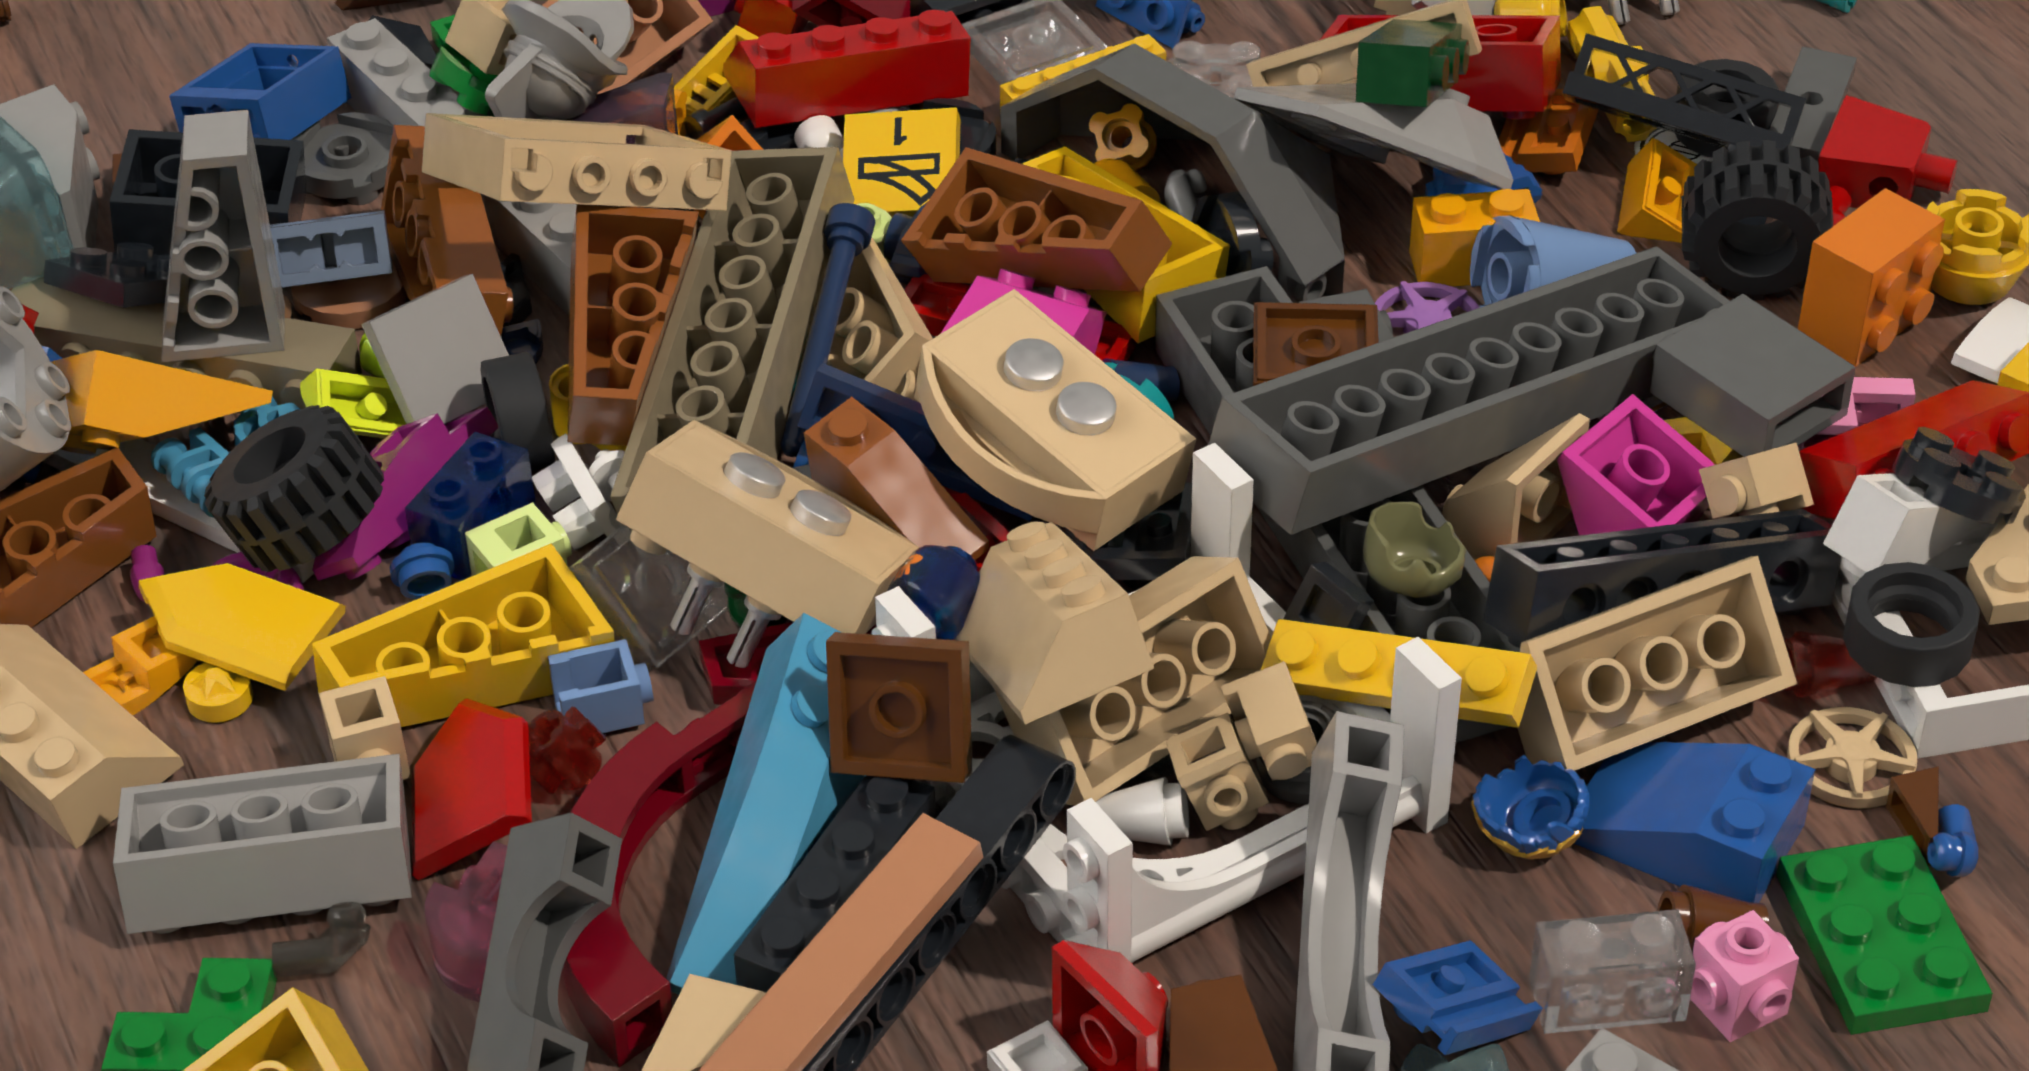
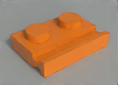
(1551, 139)

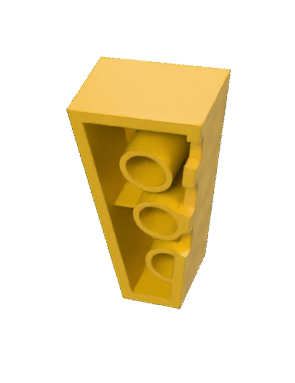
(1191, 259)
(469, 640)

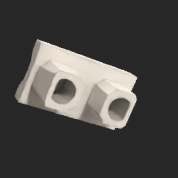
(573, 478)

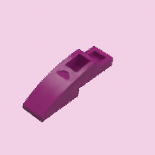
(408, 463)

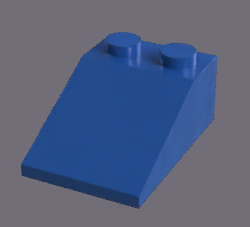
(1699, 813)

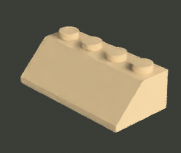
(1050, 624)
(1653, 667)
(68, 740)

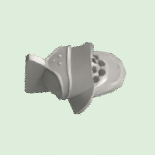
(552, 64)

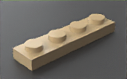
(1336, 57)

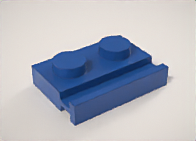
(1456, 996)

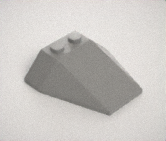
(1441, 135)

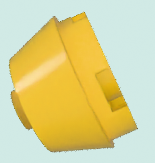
(1982, 247)

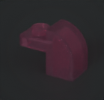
(463, 923)

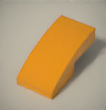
(140, 667)

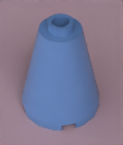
(1528, 254)

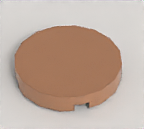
(350, 300)

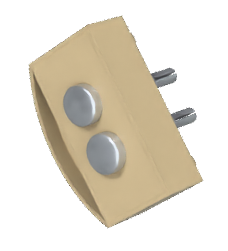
(1049, 422)
(761, 532)

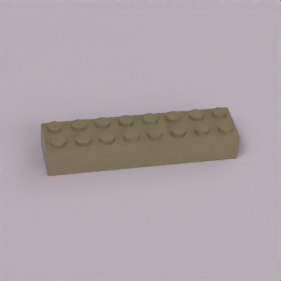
(744, 306)

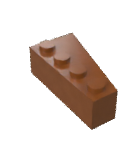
(1036, 224)
(69, 534)

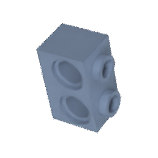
(332, 248)

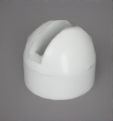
(818, 132)

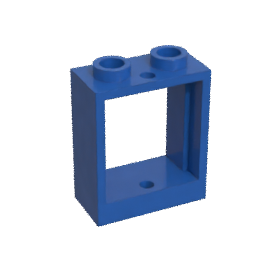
(272, 86)

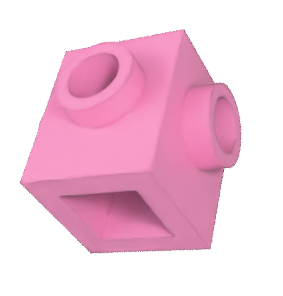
(1743, 975)

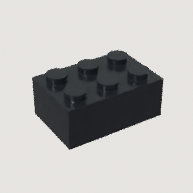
(148, 179)

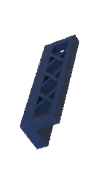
(905, 416)

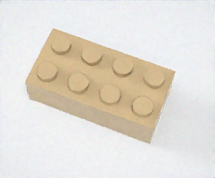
(1199, 635)

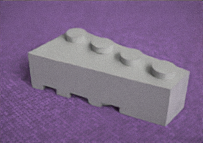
(222, 259)

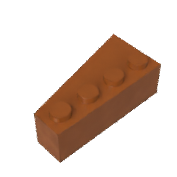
(438, 229)
(621, 300)

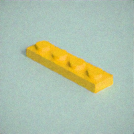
(1360, 669)

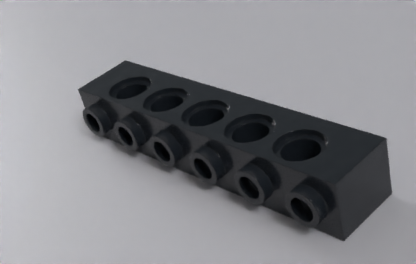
(1575, 577)

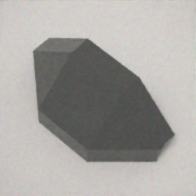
(1275, 170)

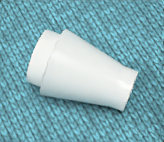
(1149, 811)

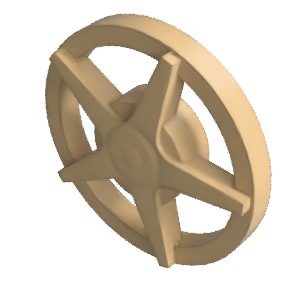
(1852, 755)

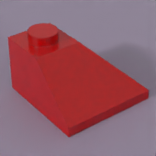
(1108, 1009)

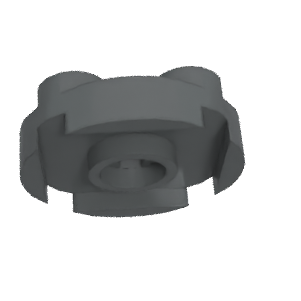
(347, 157)

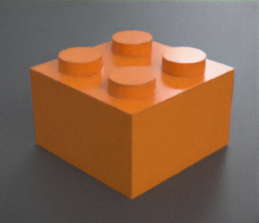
(1871, 276)

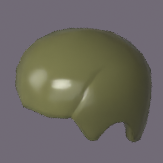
(1409, 553)

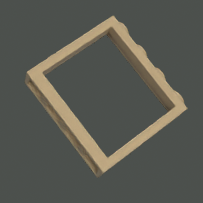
(575, 162)

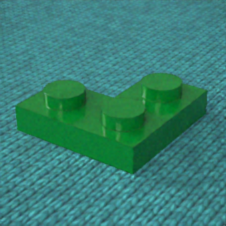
(223, 1000)

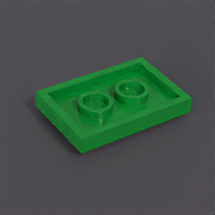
(1883, 935)

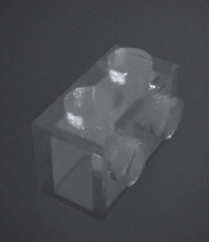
(1611, 971)

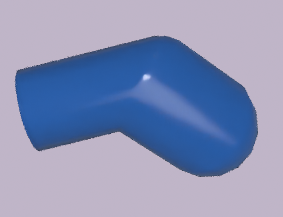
(1955, 844)

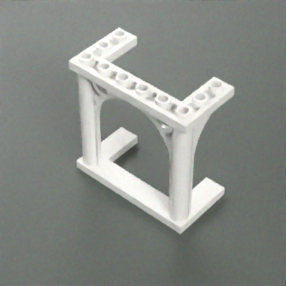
(1147, 903)

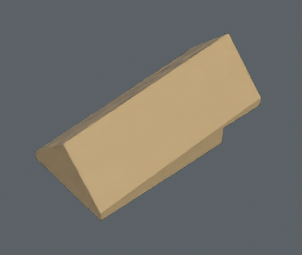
(878, 327)

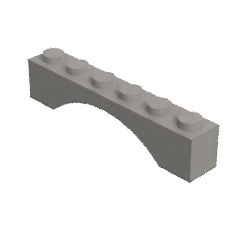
(1347, 847)

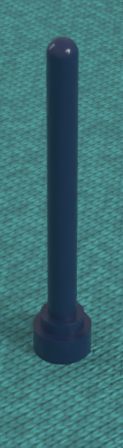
(847, 234)

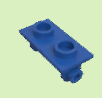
(1159, 18)

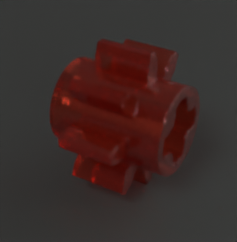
(564, 749)

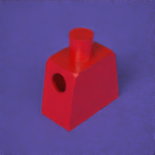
(1881, 150)

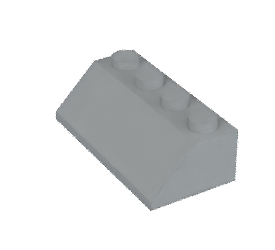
(262, 844)

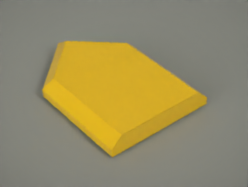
(240, 620)

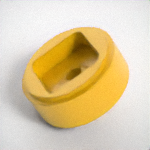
(216, 693)

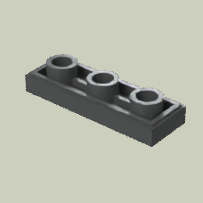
(1824, 82)

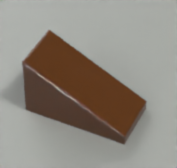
(1914, 805)

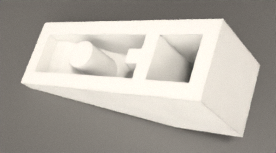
(1892, 524)

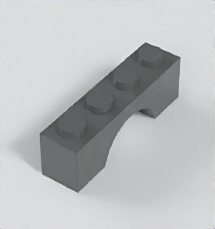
(551, 888)

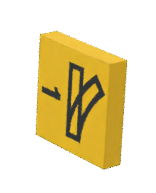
(900, 156)

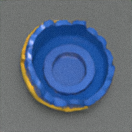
(1532, 808)

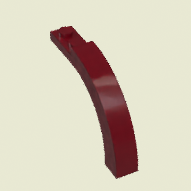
(631, 796)

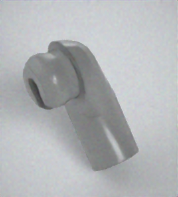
(1183, 191)

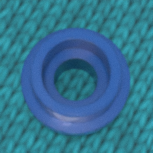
(422, 570)

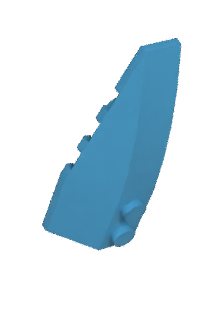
(771, 804)

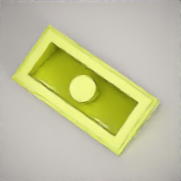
(360, 399)

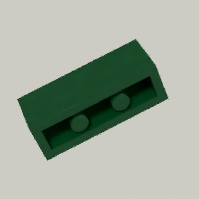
(1410, 62)

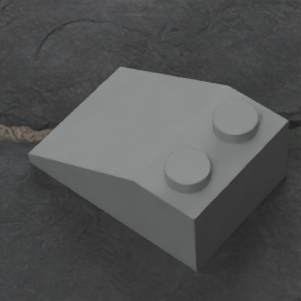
(57, 133)

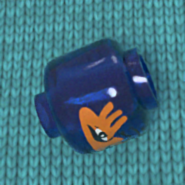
(941, 585)

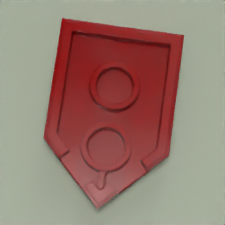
(469, 786)

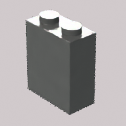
(1751, 378)

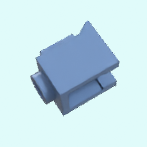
(601, 685)

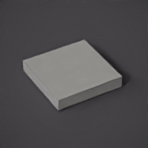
(436, 350)

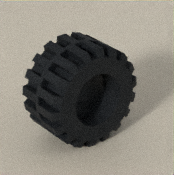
(1752, 184)
(294, 488)

